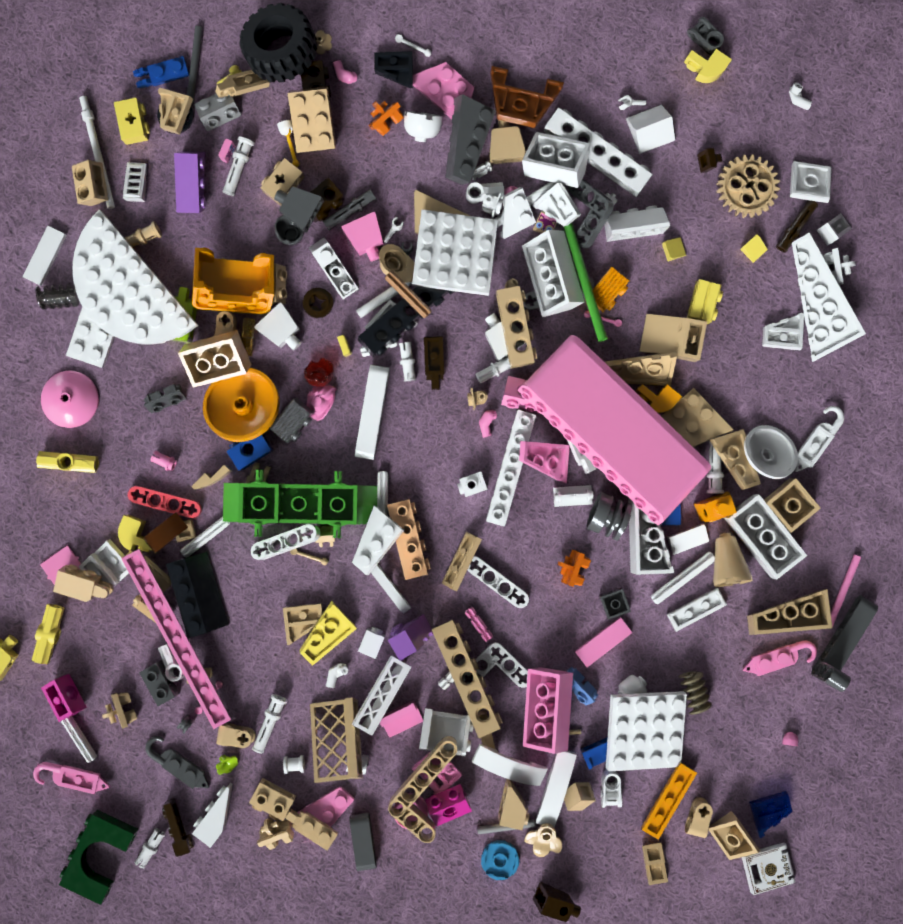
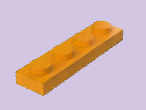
(668, 800)

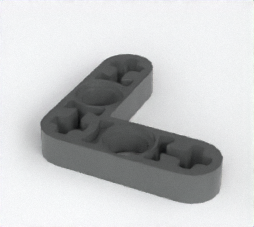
(596, 211)

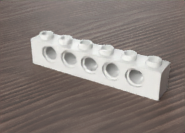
(610, 151)
(510, 469)

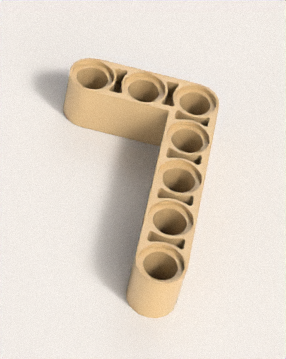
(419, 786)

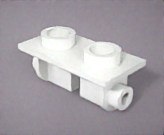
(492, 204)
(573, 495)

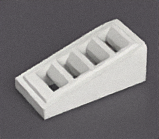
(140, 196)

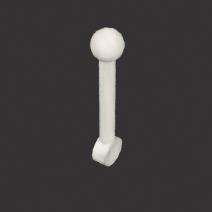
(399, 39)

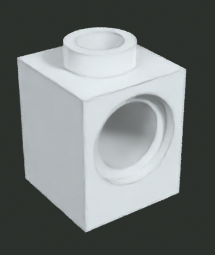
(371, 642)

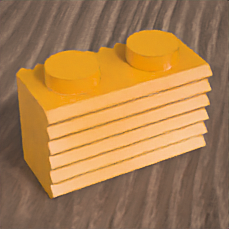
(609, 288)

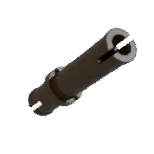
(792, 232)

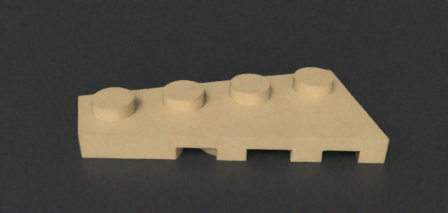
(646, 370)

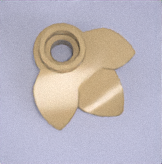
(544, 840)

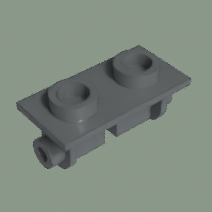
(157, 402)

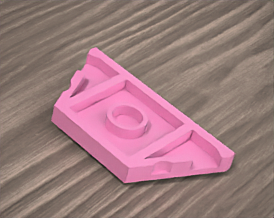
(442, 85)

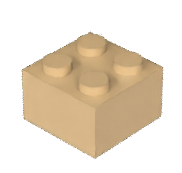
(792, 504)

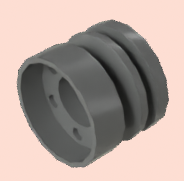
(609, 516)

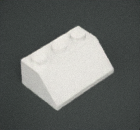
(556, 159)
(636, 223)

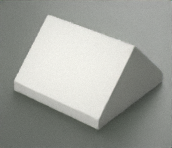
(651, 128)

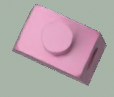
(365, 235)

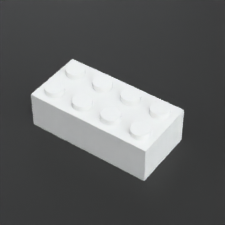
(765, 536)

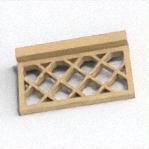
(352, 743)

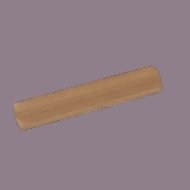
(408, 294)

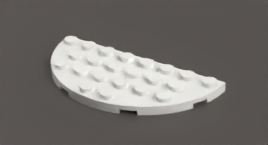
(122, 289)

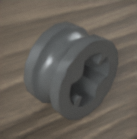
(185, 723)

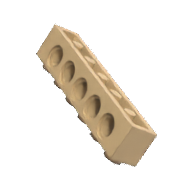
(442, 634)

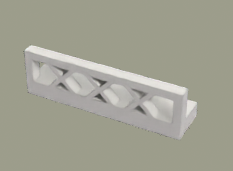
(384, 696)

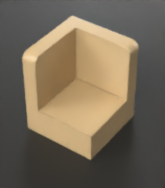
(579, 796)

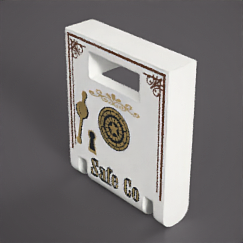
(773, 868)

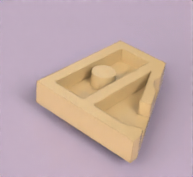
(173, 110)
(300, 620)

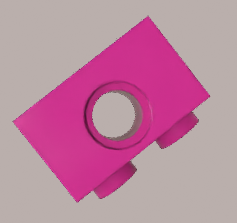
(63, 697)
(448, 805)

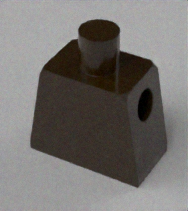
(555, 903)

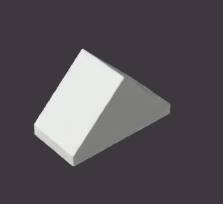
(834, 229)

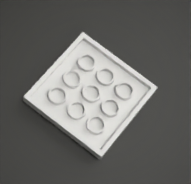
(455, 252)
(645, 730)

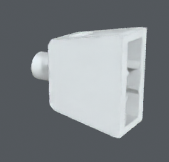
(279, 327)
(496, 337)

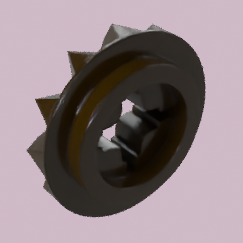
(309, 300)

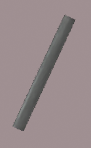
(194, 62)

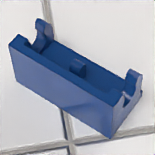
(595, 753)

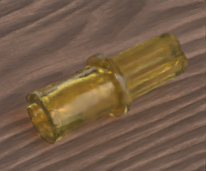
(248, 335)

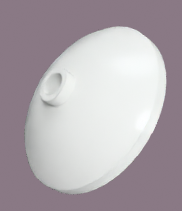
(770, 452)

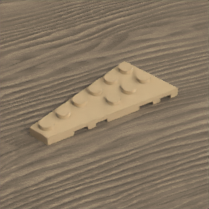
(696, 419)

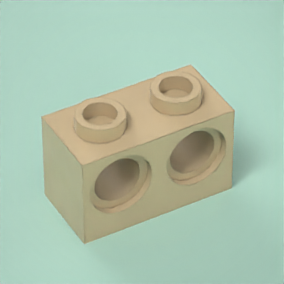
(89, 183)

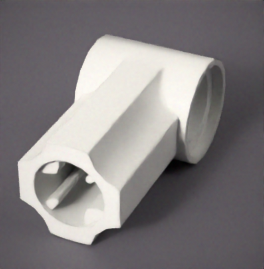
(483, 189)
(169, 663)

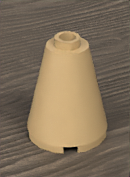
(729, 562)

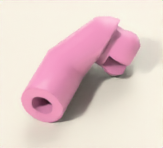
(484, 422)

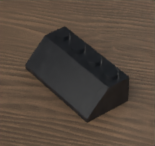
(197, 594)

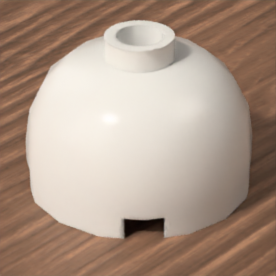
(422, 125)

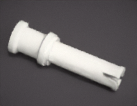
(240, 158)
(715, 475)
(272, 715)

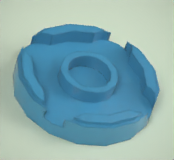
(505, 860)

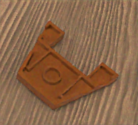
(521, 105)

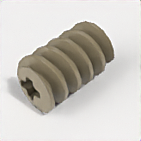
(696, 692)

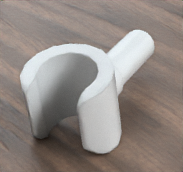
(628, 101)
(394, 228)

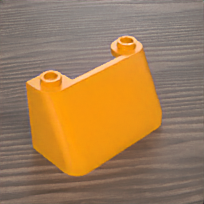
(233, 283)

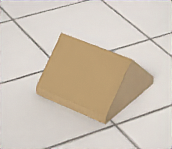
(733, 837)

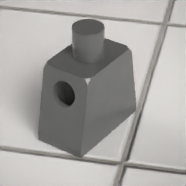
(299, 206)

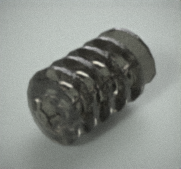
(56, 298)

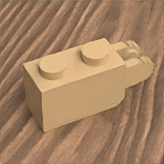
(81, 584)

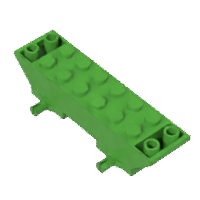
(298, 503)

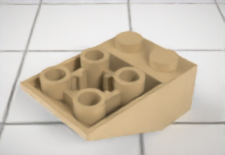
(673, 334)

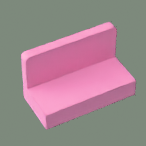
(401, 719)

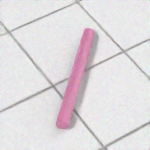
(844, 588)

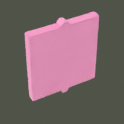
(57, 561)

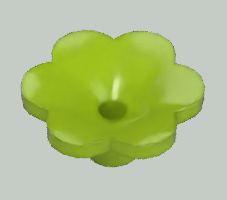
(226, 764)

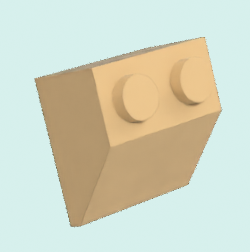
(512, 808)

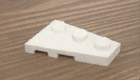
(376, 540)

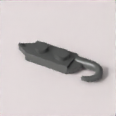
(177, 765)

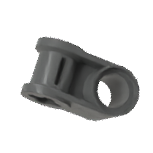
(703, 33)

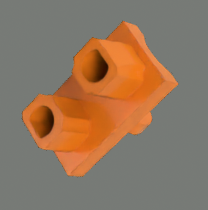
(379, 123)
(571, 568)

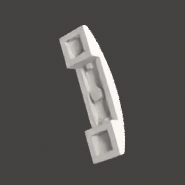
(509, 767)

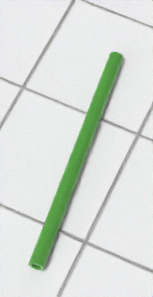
(585, 283)

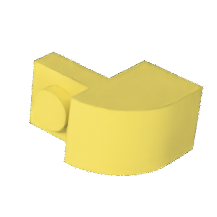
(708, 70)
(130, 533)

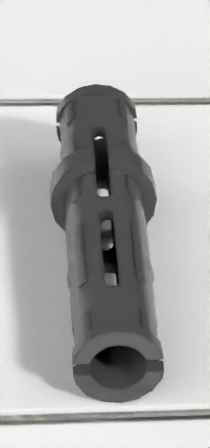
(346, 211)

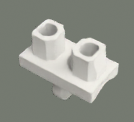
(834, 258)

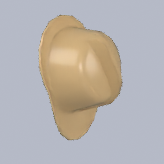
(396, 260)

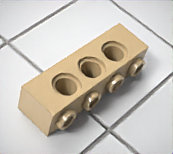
(515, 296)

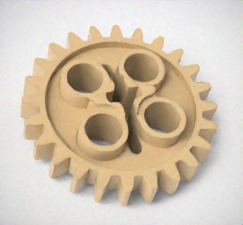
(761, 175)

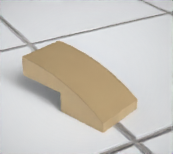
(208, 480)
(654, 863)

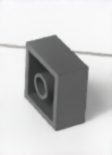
(614, 603)

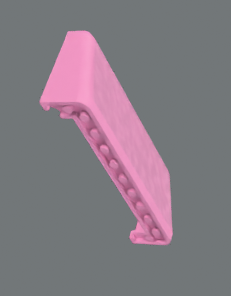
(615, 429)

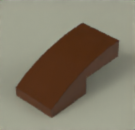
(165, 532)

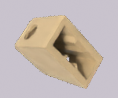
(506, 144)

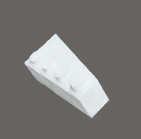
(647, 545)

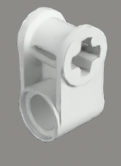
(610, 792)

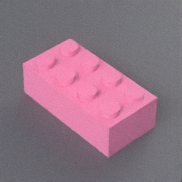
(547, 710)

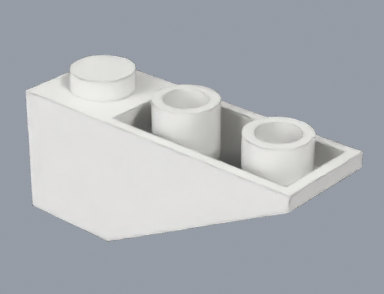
(333, 268)
(213, 824)

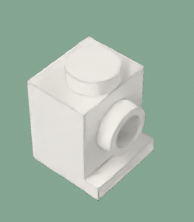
(479, 482)

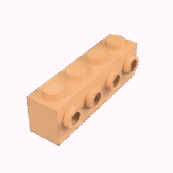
(409, 544)

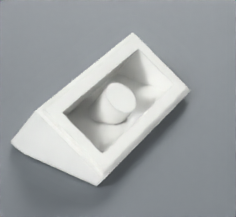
(688, 539)

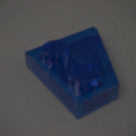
(770, 811)

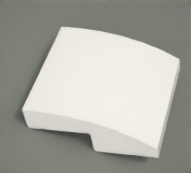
(107, 563)

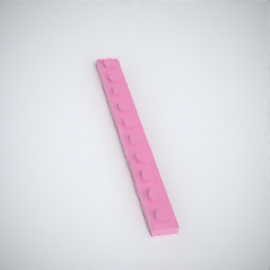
(176, 638)

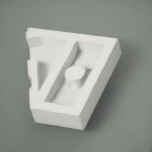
(558, 205)
(516, 213)
(785, 333)

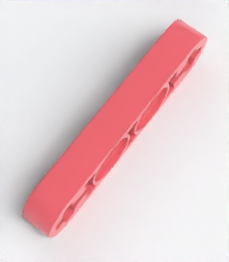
(164, 503)

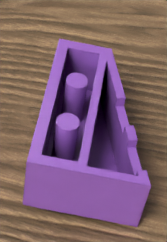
(189, 181)
(409, 637)

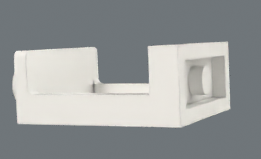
(439, 725)

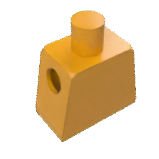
(716, 507)

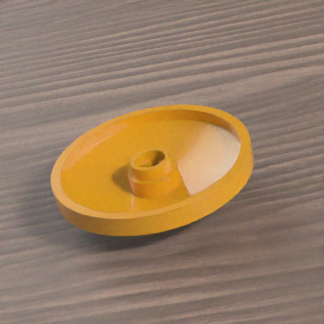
(241, 406)

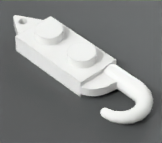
(819, 440)

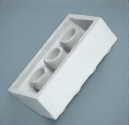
(553, 273)

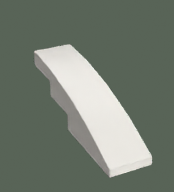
(556, 787)

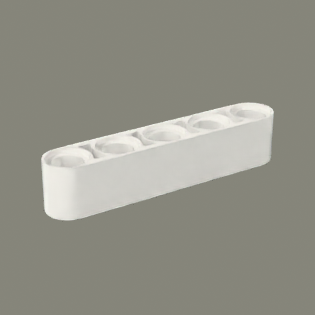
(372, 412)

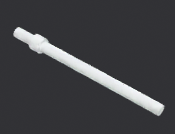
(88, 117)

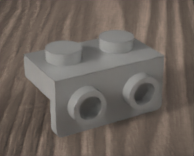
(216, 111)

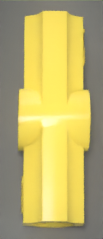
(55, 460)
(48, 634)

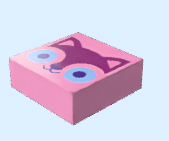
(226, 150)

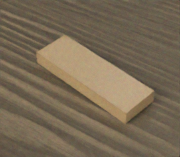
(461, 561)

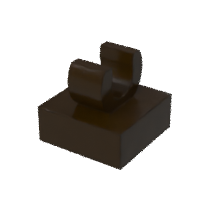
(708, 160)

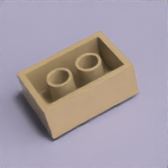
(311, 119)
(215, 358)

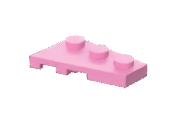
(546, 458)

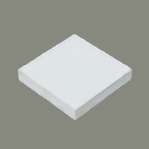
(810, 181)

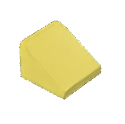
(754, 248)
(673, 249)

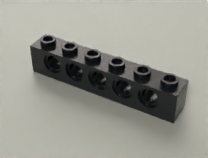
(397, 312)

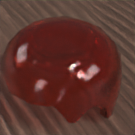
(319, 373)

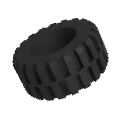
(269, 25)

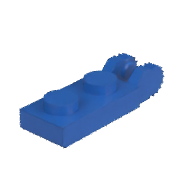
(162, 72)

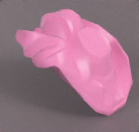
(321, 400)

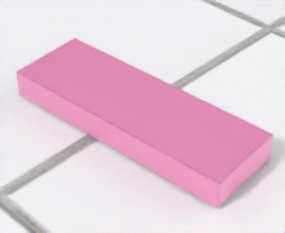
(603, 642)

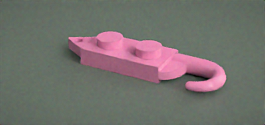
(778, 658)
(72, 777)

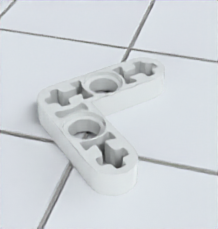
(492, 661)

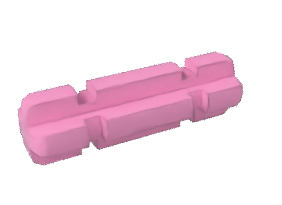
(478, 623)

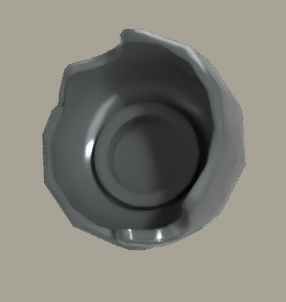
(287, 231)

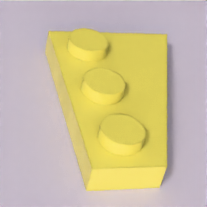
(327, 634)

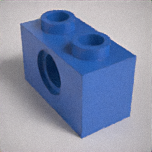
(242, 459)

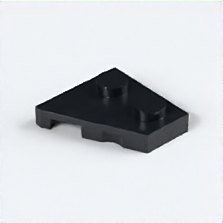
(395, 66)

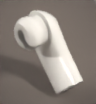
(796, 97)
(335, 672)

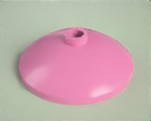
(81, 402)

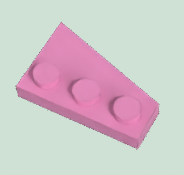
(330, 806)

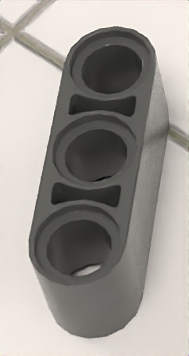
(363, 841)

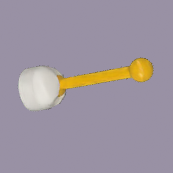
(286, 128)

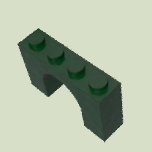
(78, 875)

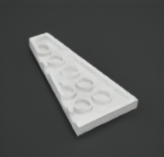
(825, 307)

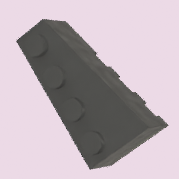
(468, 135)

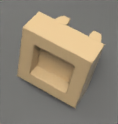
(326, 535)

